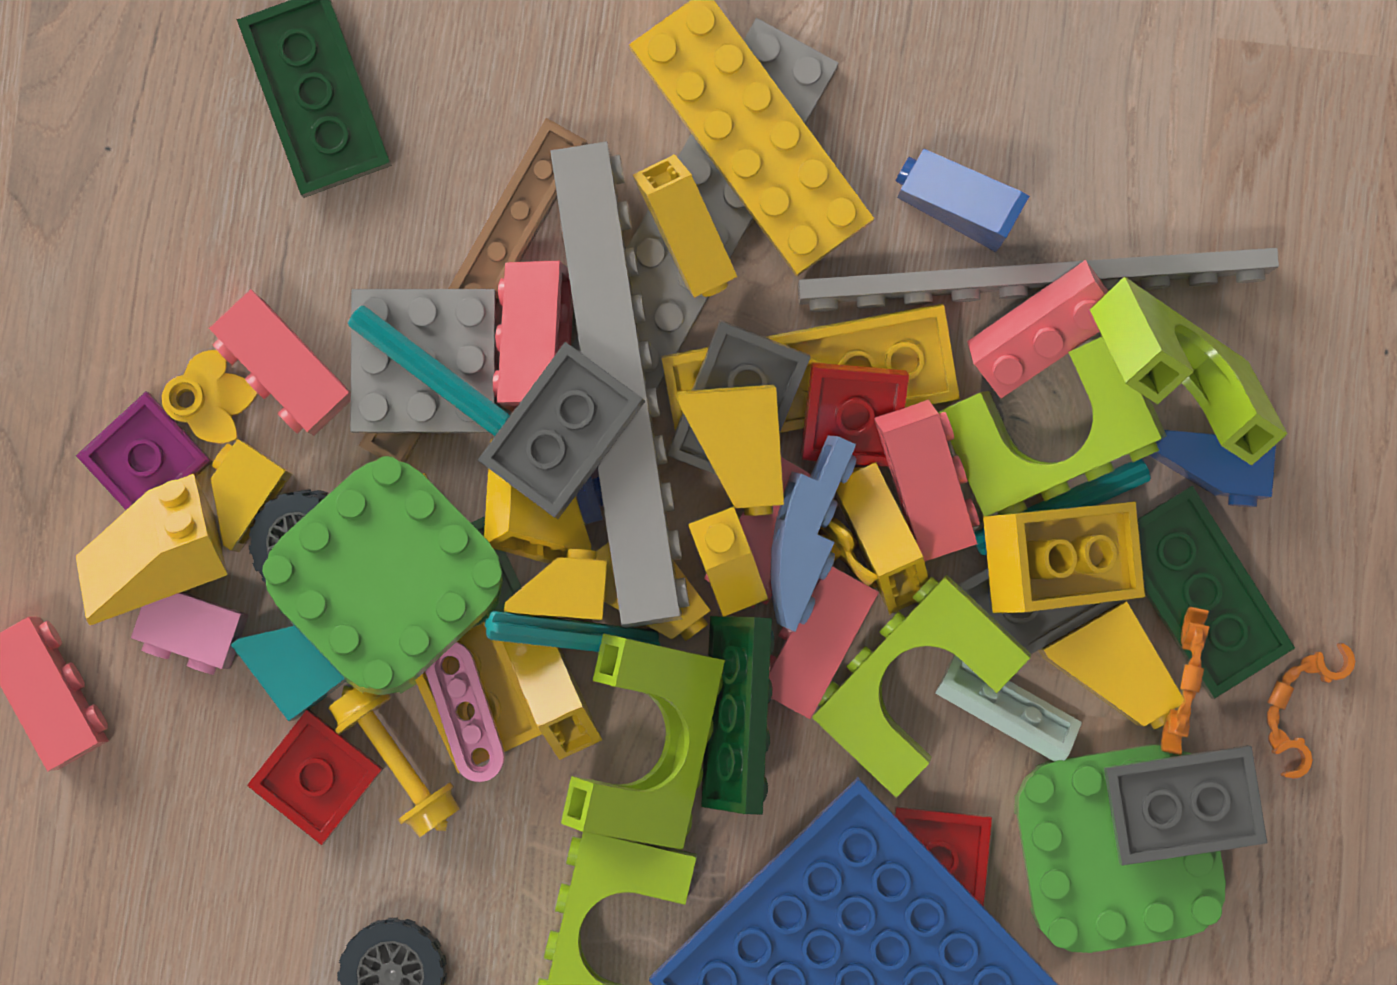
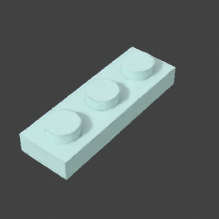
(1011, 711)

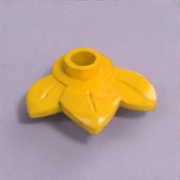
(216, 397)
(843, 548)

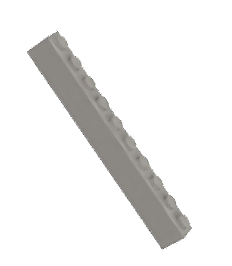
(609, 337)

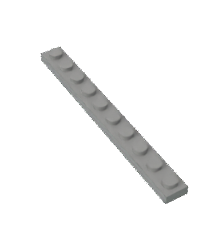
(1016, 280)

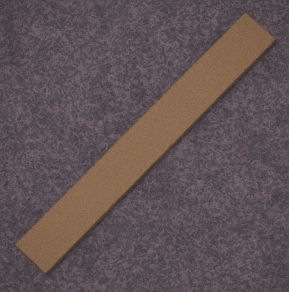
(501, 241)

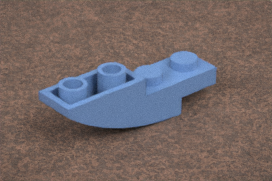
(797, 551)

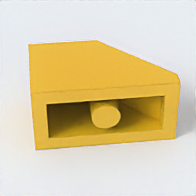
(241, 489)
(728, 561)
(564, 588)

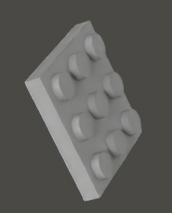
(448, 325)

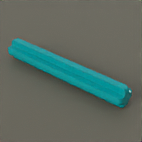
(428, 370)
(1089, 493)
(559, 632)

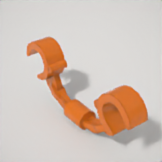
(1281, 695)
(1177, 721)

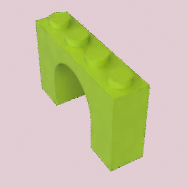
(1163, 349)
(1006, 476)
(856, 709)
(661, 802)
(602, 869)

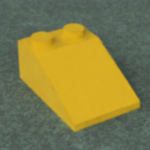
(151, 552)
(1063, 557)

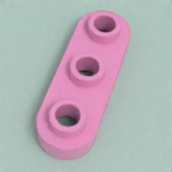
(470, 734)

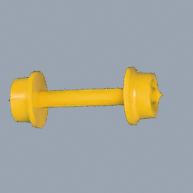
(430, 809)

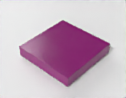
(142, 452)

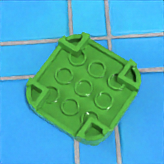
(383, 576)
(1074, 870)

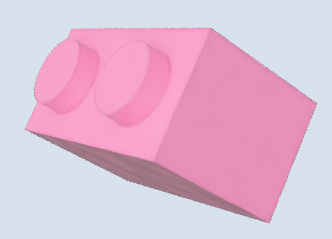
(190, 629)

